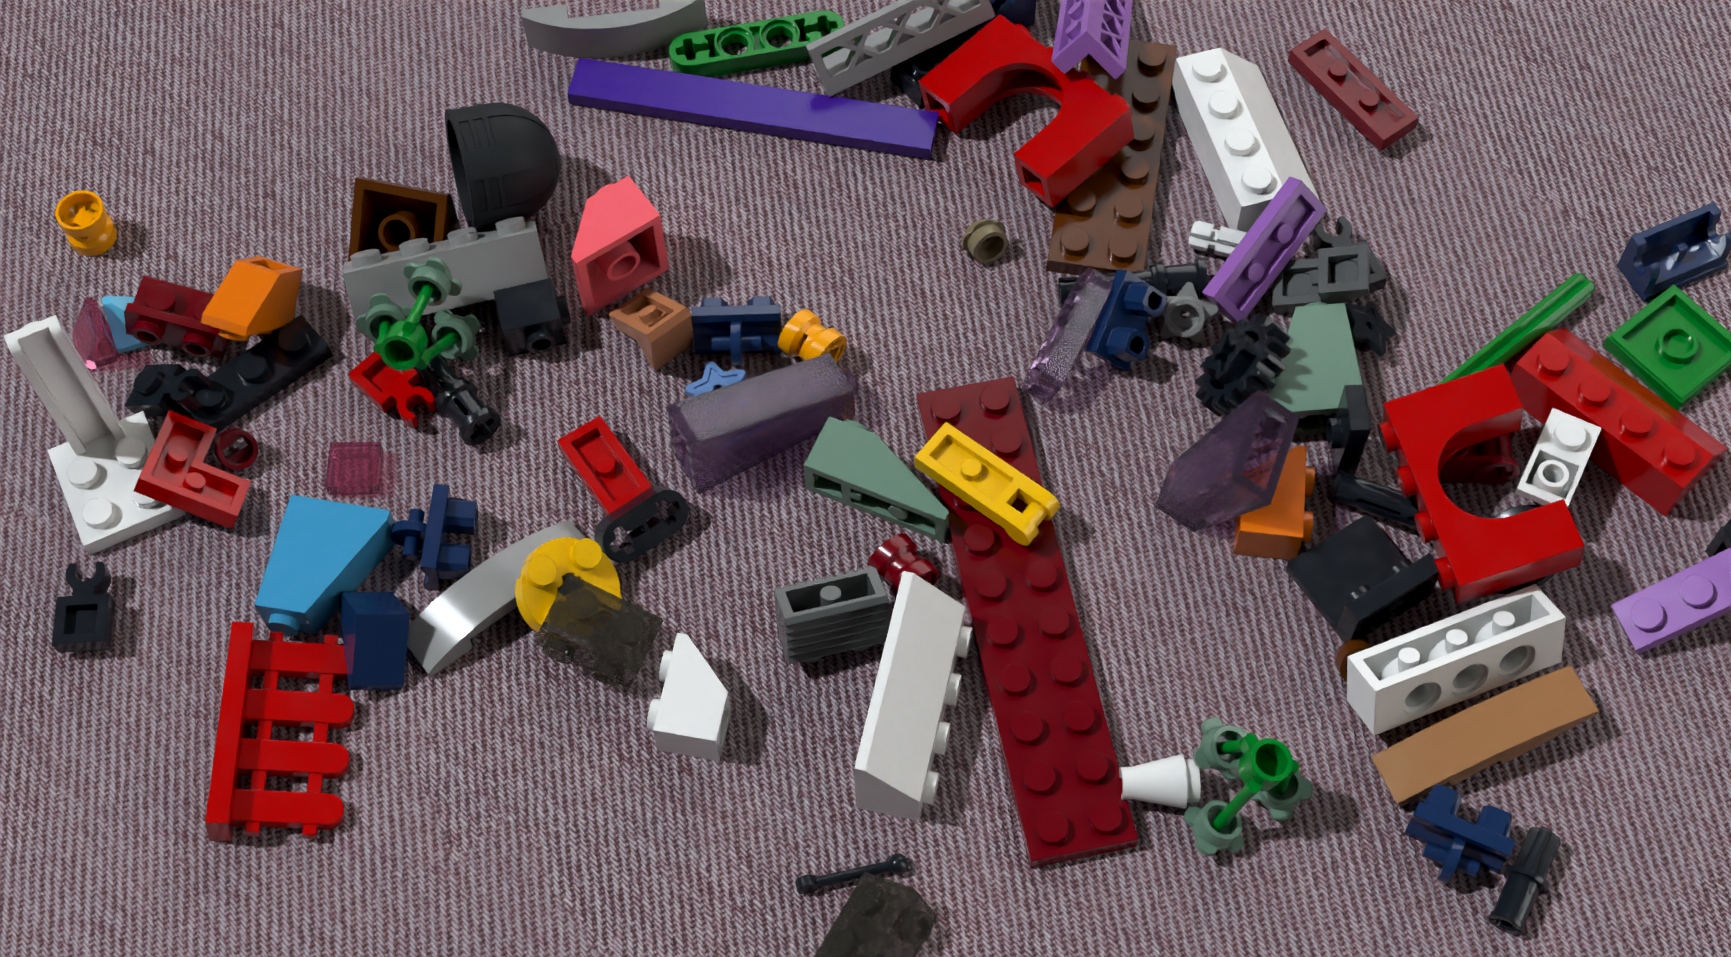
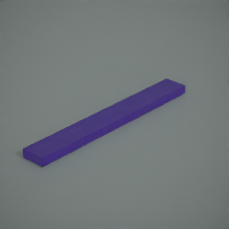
(754, 108)

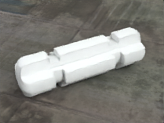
(1223, 240)

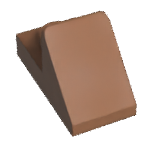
(657, 325)

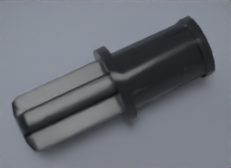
(1525, 880)

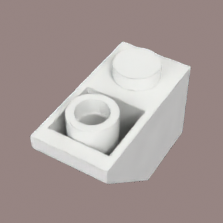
(1558, 459)
(692, 706)

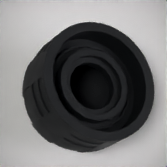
(500, 162)

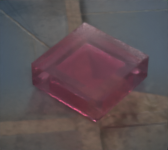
(354, 468)

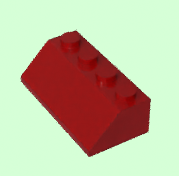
(1641, 436)

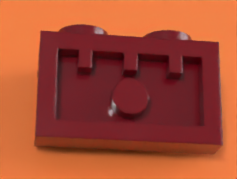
(173, 317)

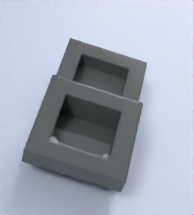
(1331, 278)

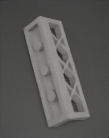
(894, 43)

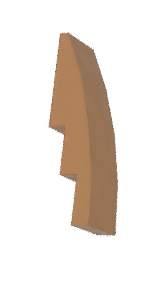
(1485, 734)

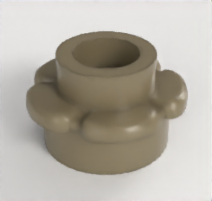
(985, 240)

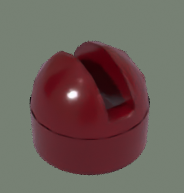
(241, 456)

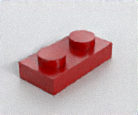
(603, 465)

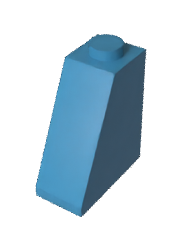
(316, 556)

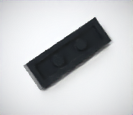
(260, 373)

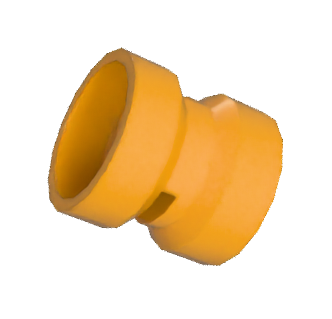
(86, 223)
(809, 339)

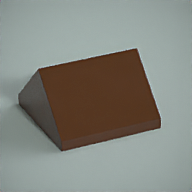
(395, 213)

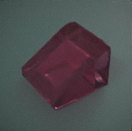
(93, 336)

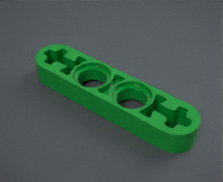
(755, 37)

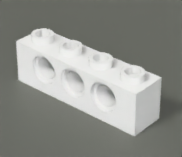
(1455, 659)

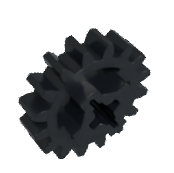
(1242, 364)

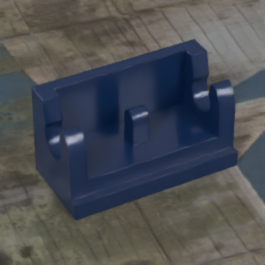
(1675, 252)

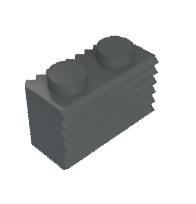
(831, 615)

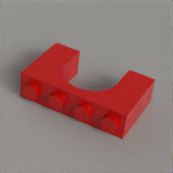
(1009, 61)
(1473, 551)

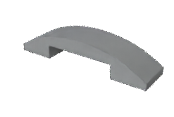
(613, 33)
(474, 602)

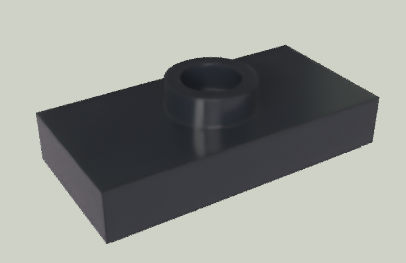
(1349, 429)

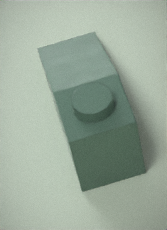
(865, 474)

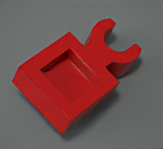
(390, 387)

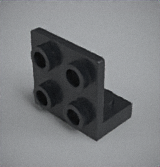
(1361, 579)

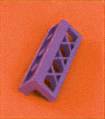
(1093, 29)

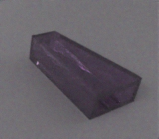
(757, 418)

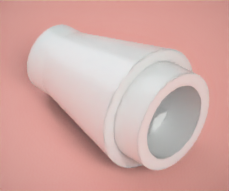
(1164, 782)

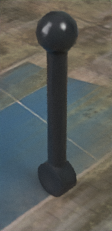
(896, 864)

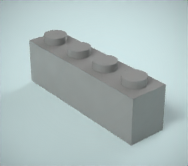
(479, 260)

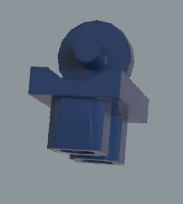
(1121, 323)
(736, 328)
(445, 517)
(1457, 842)

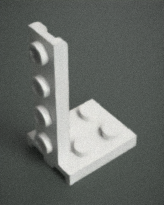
(102, 452)

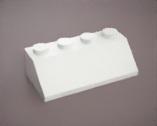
(1235, 132)
(910, 701)

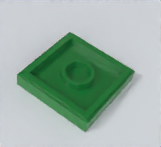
(1673, 347)

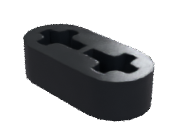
(647, 533)

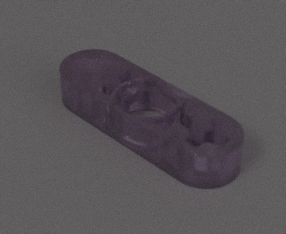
(1067, 335)

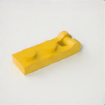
(986, 483)

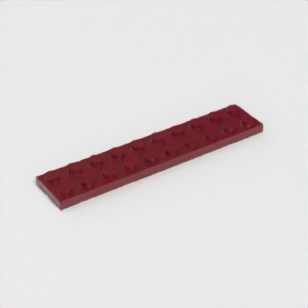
(1031, 648)

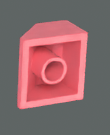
(617, 245)

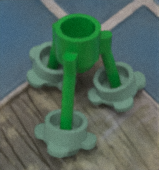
(397, 328)
(1268, 777)

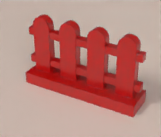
(270, 757)

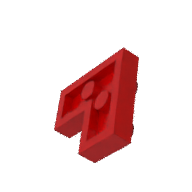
(181, 479)

